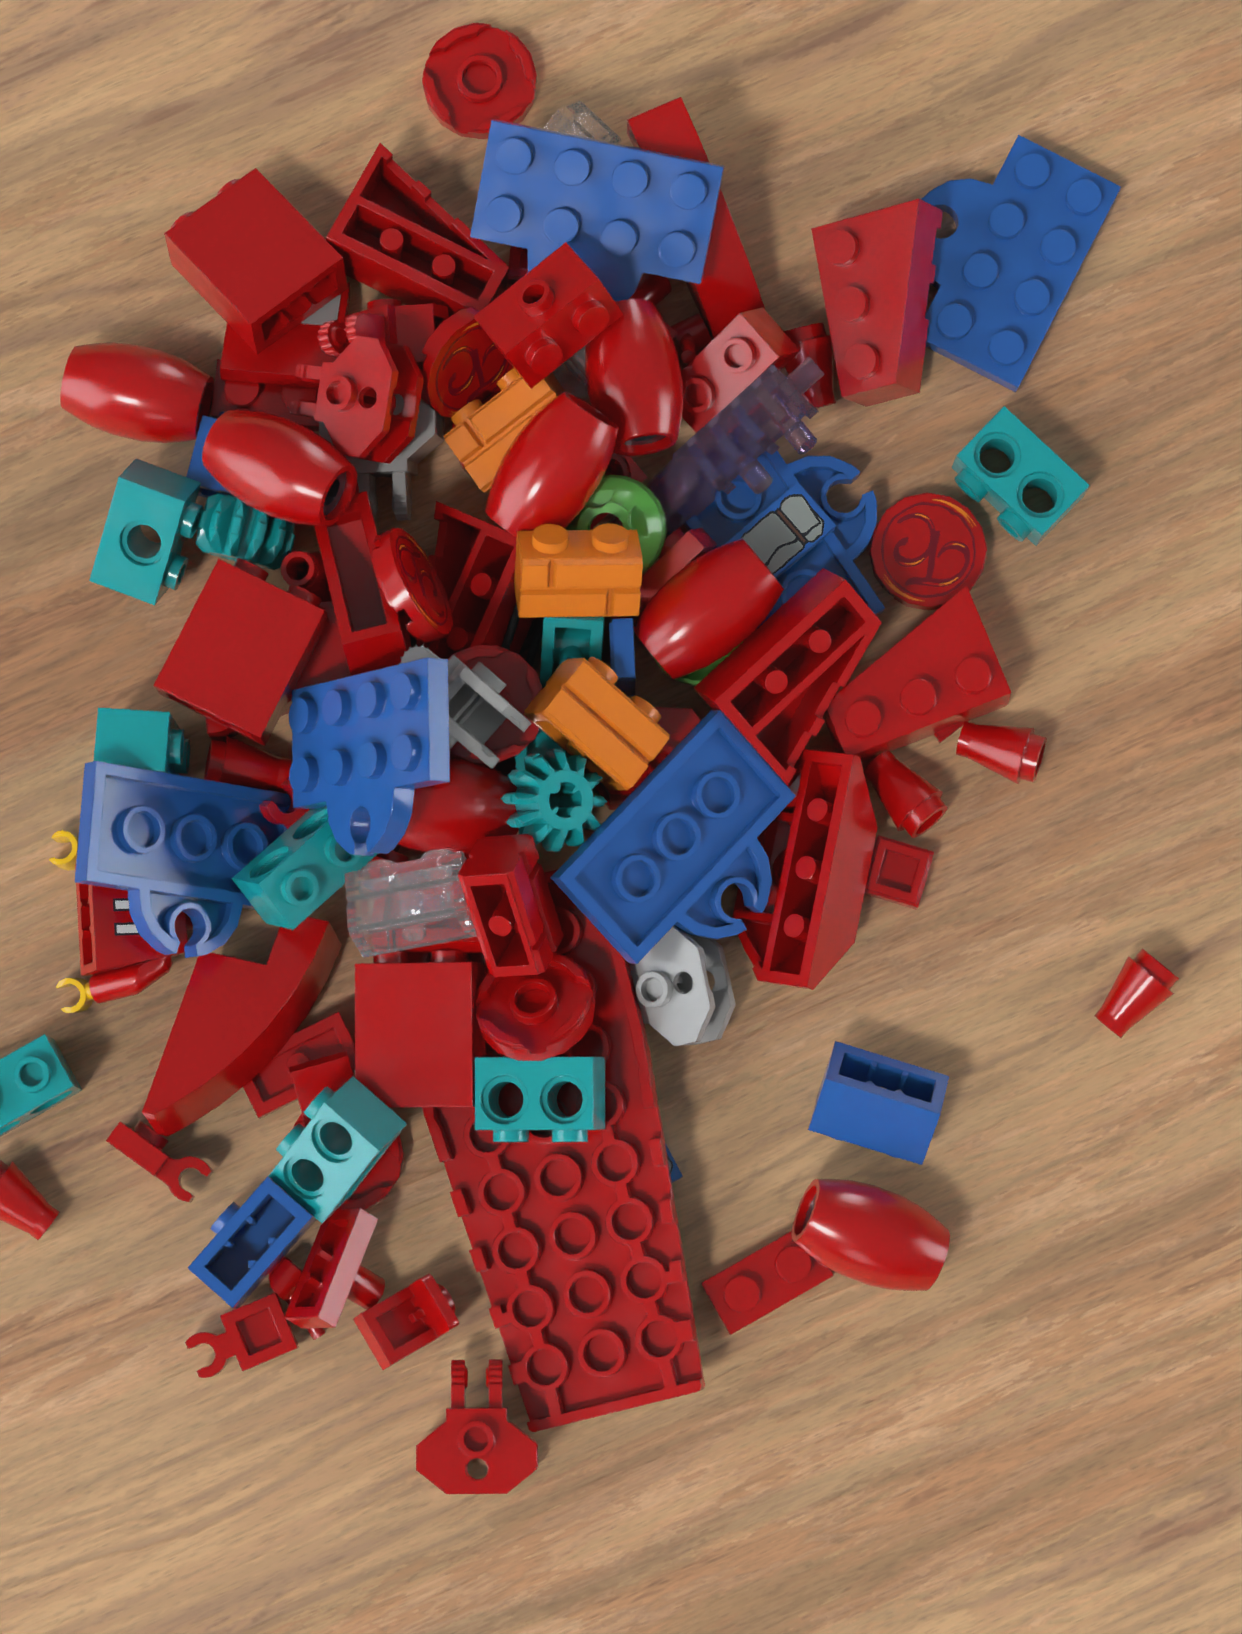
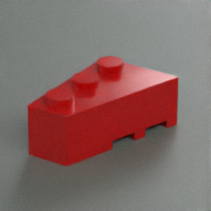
(876, 297)
(478, 578)
(792, 668)

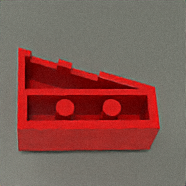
(410, 246)
(921, 685)

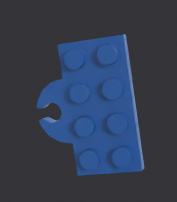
(608, 201)
(1011, 258)
(835, 553)
(368, 746)
(681, 844)
(172, 849)

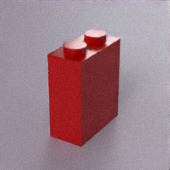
(256, 260)
(243, 649)
(418, 1029)

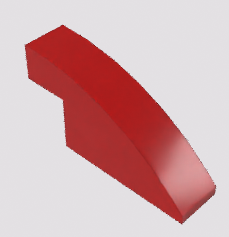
(727, 279)
(365, 620)
(236, 1022)

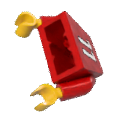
(110, 942)

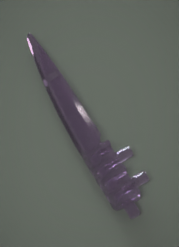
(731, 447)

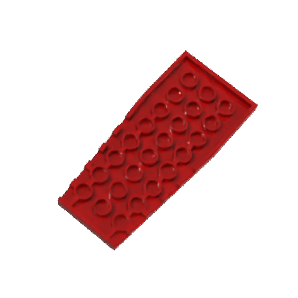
(580, 1234)

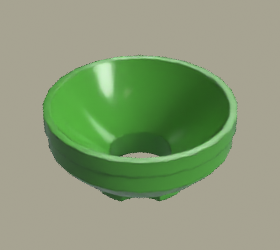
(635, 508)

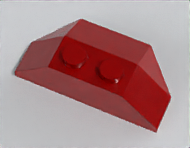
(818, 871)

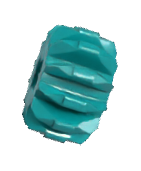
(236, 531)
(549, 776)

